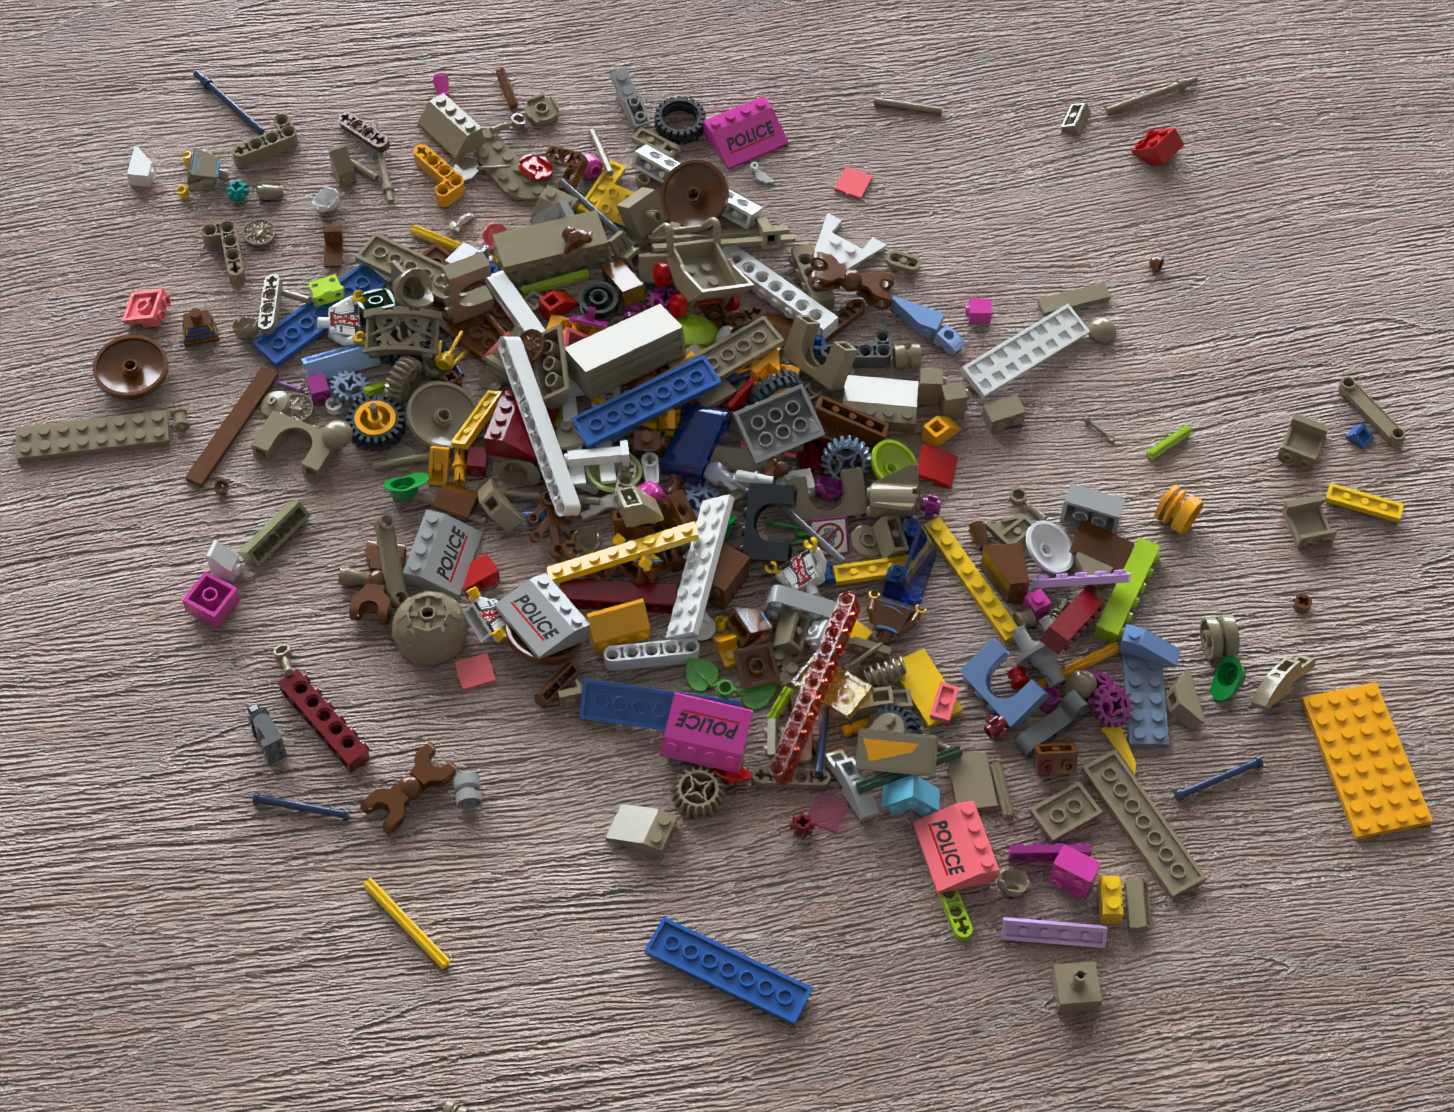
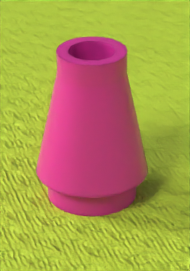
(441, 83)

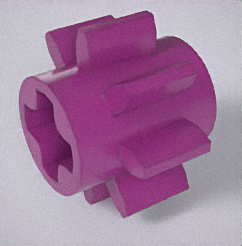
(931, 505)

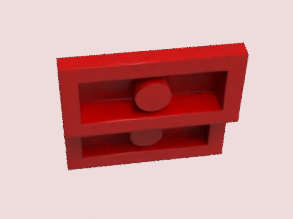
(741, 396)
(937, 466)

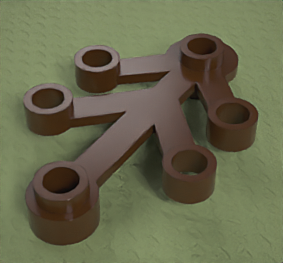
(550, 521)

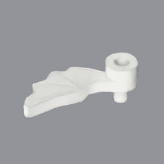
(762, 176)
(462, 220)

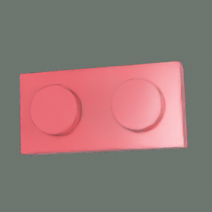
(944, 702)

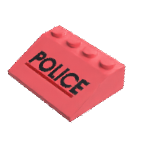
(956, 848)

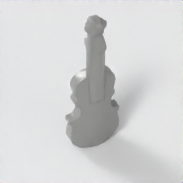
(719, 474)

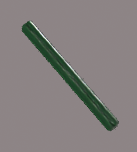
(888, 777)

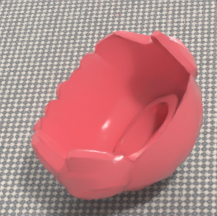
(492, 228)

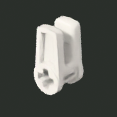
(650, 467)

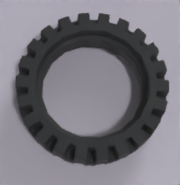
(680, 105)

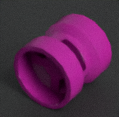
(633, 310)
(1048, 707)

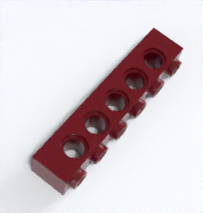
(350, 758)

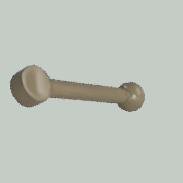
(1111, 438)

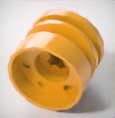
(1177, 508)

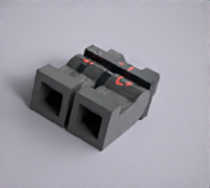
(267, 734)

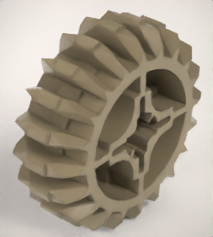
(403, 379)
(703, 783)

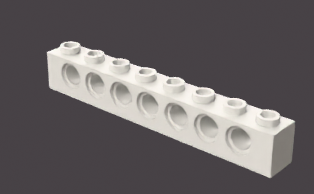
(658, 167)
(780, 292)

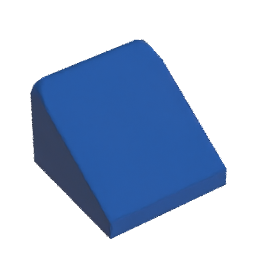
(1359, 436)

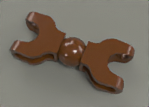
(834, 275)
(374, 595)
(409, 788)

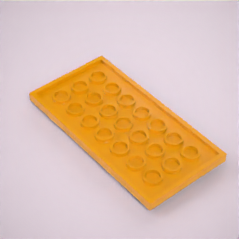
(1366, 761)

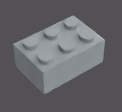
(1092, 506)

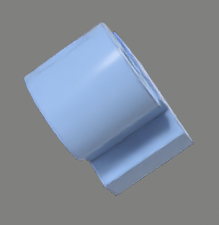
(948, 340)

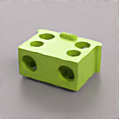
(326, 290)

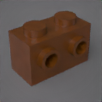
(1055, 759)

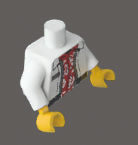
(344, 321)
(803, 571)
(484, 617)

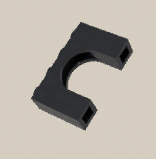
(760, 498)

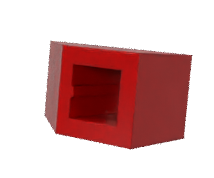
(556, 304)
(481, 574)

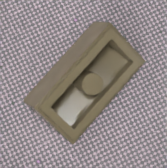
(1076, 118)

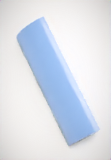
(339, 360)

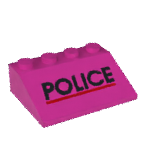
(745, 132)
(706, 733)

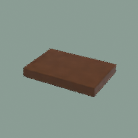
(1101, 545)

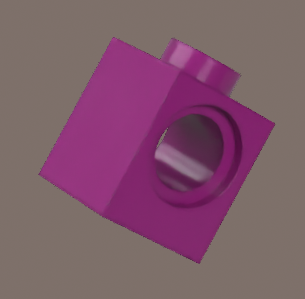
(318, 388)

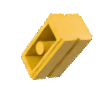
(1110, 899)

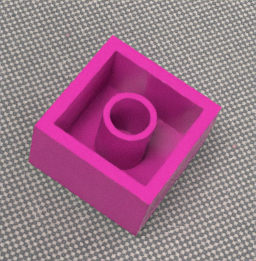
(211, 600)
(1074, 872)

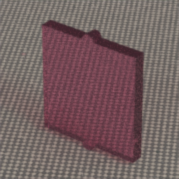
(828, 811)

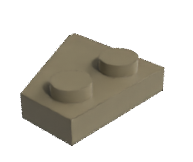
(1010, 529)

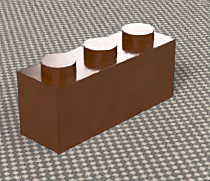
(625, 282)

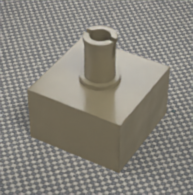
(641, 212)
(1076, 987)

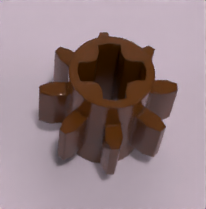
(452, 377)

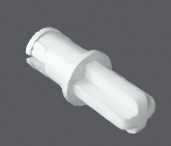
(750, 477)

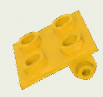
(612, 196)

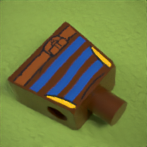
(199, 327)

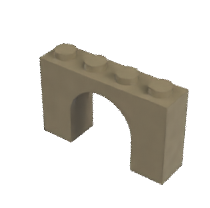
(457, 277)
(800, 352)
(281, 428)
(852, 502)

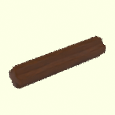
(506, 88)

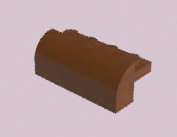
(844, 421)

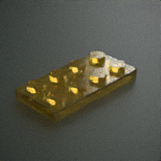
(845, 692)

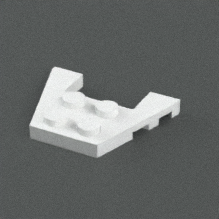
(844, 251)

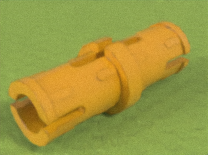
(459, 466)

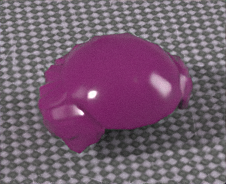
(828, 488)

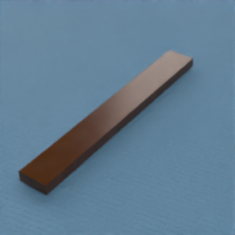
(231, 427)

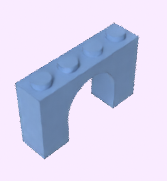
(979, 674)

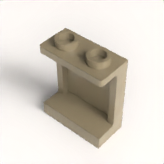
(1303, 441)
(1308, 522)

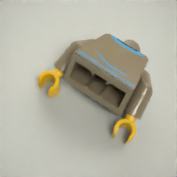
(202, 171)

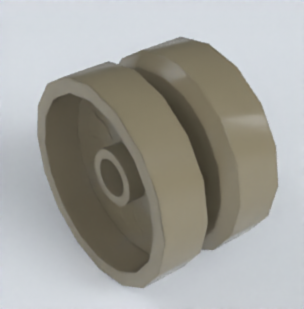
(1219, 636)

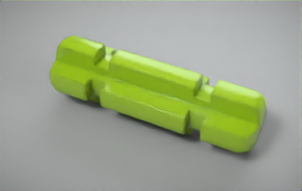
(375, 389)
(781, 703)

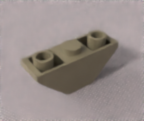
(499, 507)
(1184, 702)

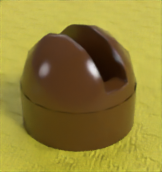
(1156, 263)
(217, 485)

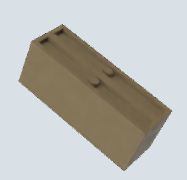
(538, 249)
(625, 351)

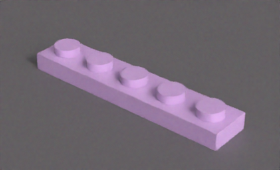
(1081, 578)
(1054, 932)

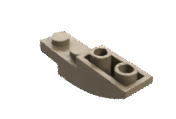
(1279, 680)
(878, 699)

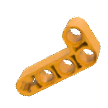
(449, 181)

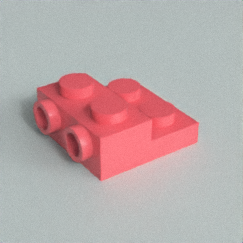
(147, 308)

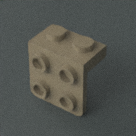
(773, 735)

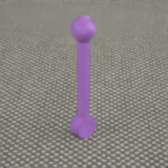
(299, 389)

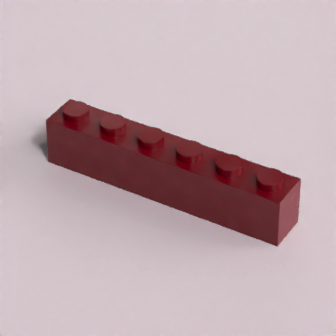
(607, 593)
(1074, 619)

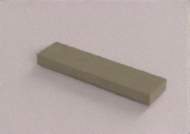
(1075, 298)

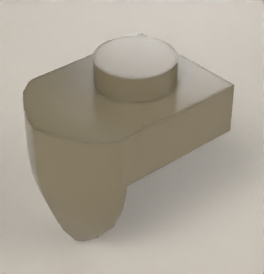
(571, 696)

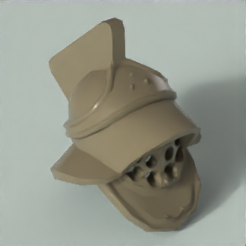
(411, 287)

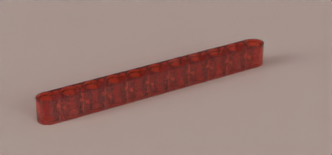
(814, 688)

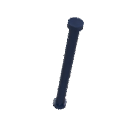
(1256, 762)
(257, 798)

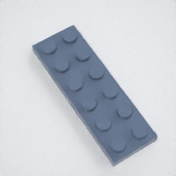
(1146, 684)

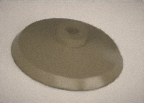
(274, 401)

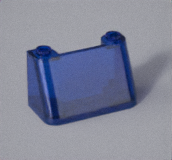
(694, 442)
(910, 581)

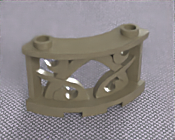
(379, 316)

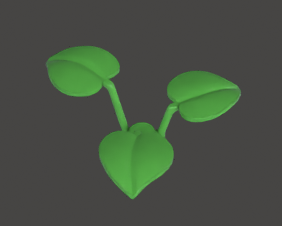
(704, 673)

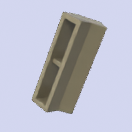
(1137, 906)

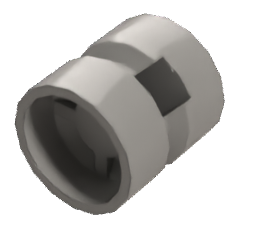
(467, 791)

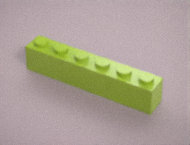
(1125, 595)

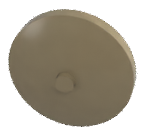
(438, 413)

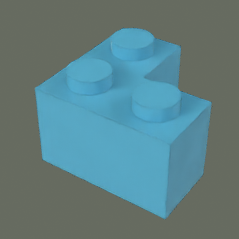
(911, 794)

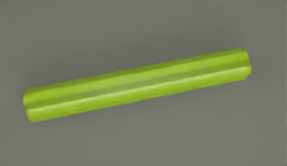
(555, 282)

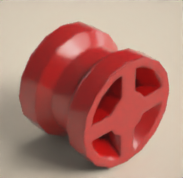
(1018, 677)

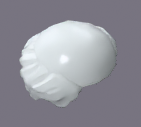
(326, 200)

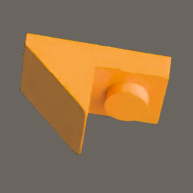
(766, 366)
(669, 419)
(438, 465)
(725, 645)

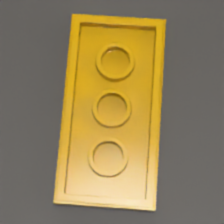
(923, 683)

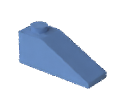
(920, 318)
(1148, 646)

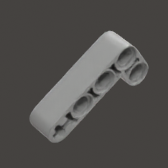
(785, 599)

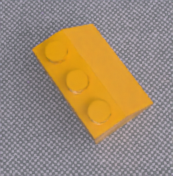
(618, 625)

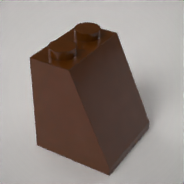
(1006, 570)
(729, 576)

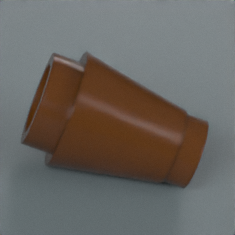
(979, 534)

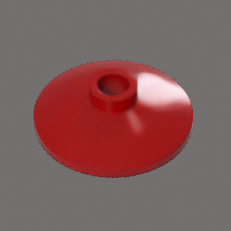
(732, 778)

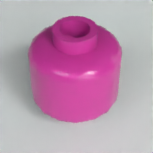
(593, 168)

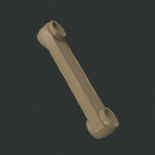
(1371, 412)
(390, 559)

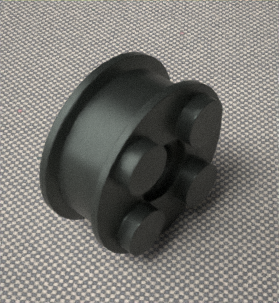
(599, 295)

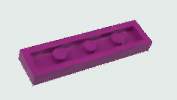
(1042, 852)

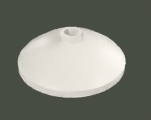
(1049, 547)

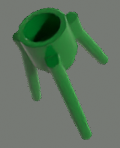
(798, 532)

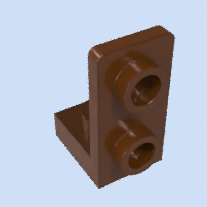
(333, 246)

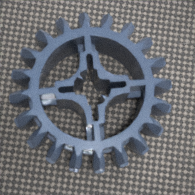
(836, 449)

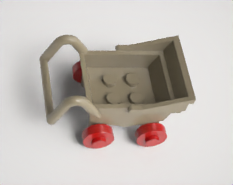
(699, 270)

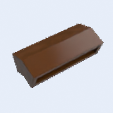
(677, 563)
(554, 682)

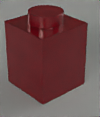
(477, 462)

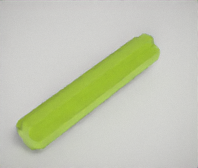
(1169, 442)

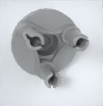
(1039, 654)

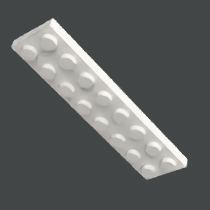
(1024, 351)
(700, 568)

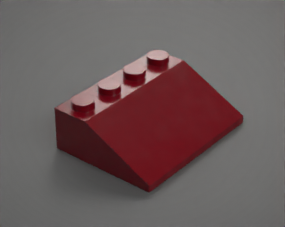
(507, 431)

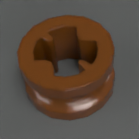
(1302, 608)

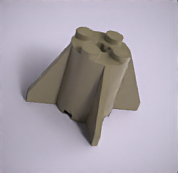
(496, 371)
(896, 494)

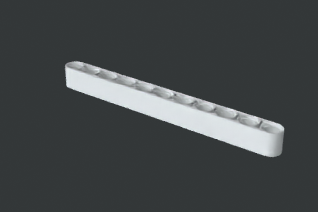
(539, 426)

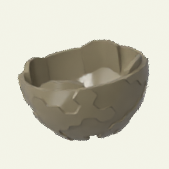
(429, 638)

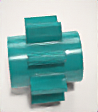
(237, 191)

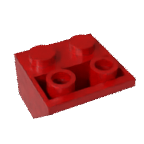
(1158, 146)

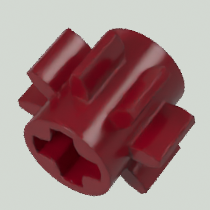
(996, 727)
(802, 831)

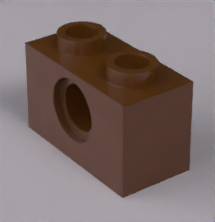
(676, 509)

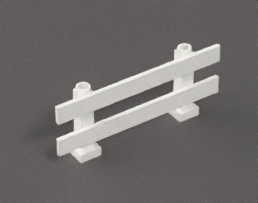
(604, 454)

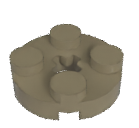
(538, 117)
(788, 666)

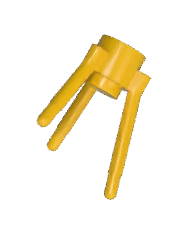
(445, 360)

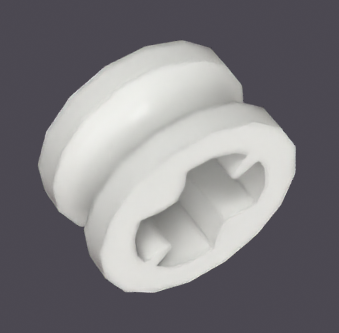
(337, 409)

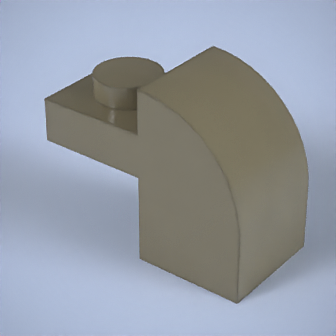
(623, 251)

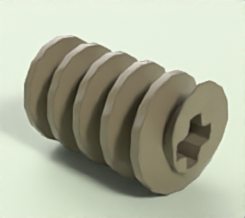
(887, 673)

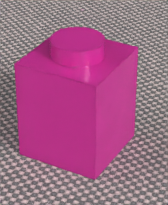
(979, 311)
(1038, 603)

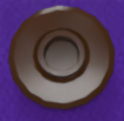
(534, 344)

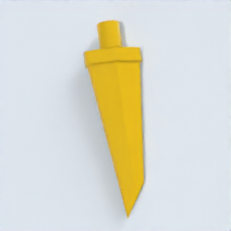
(1119, 742)

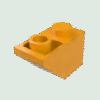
(939, 430)

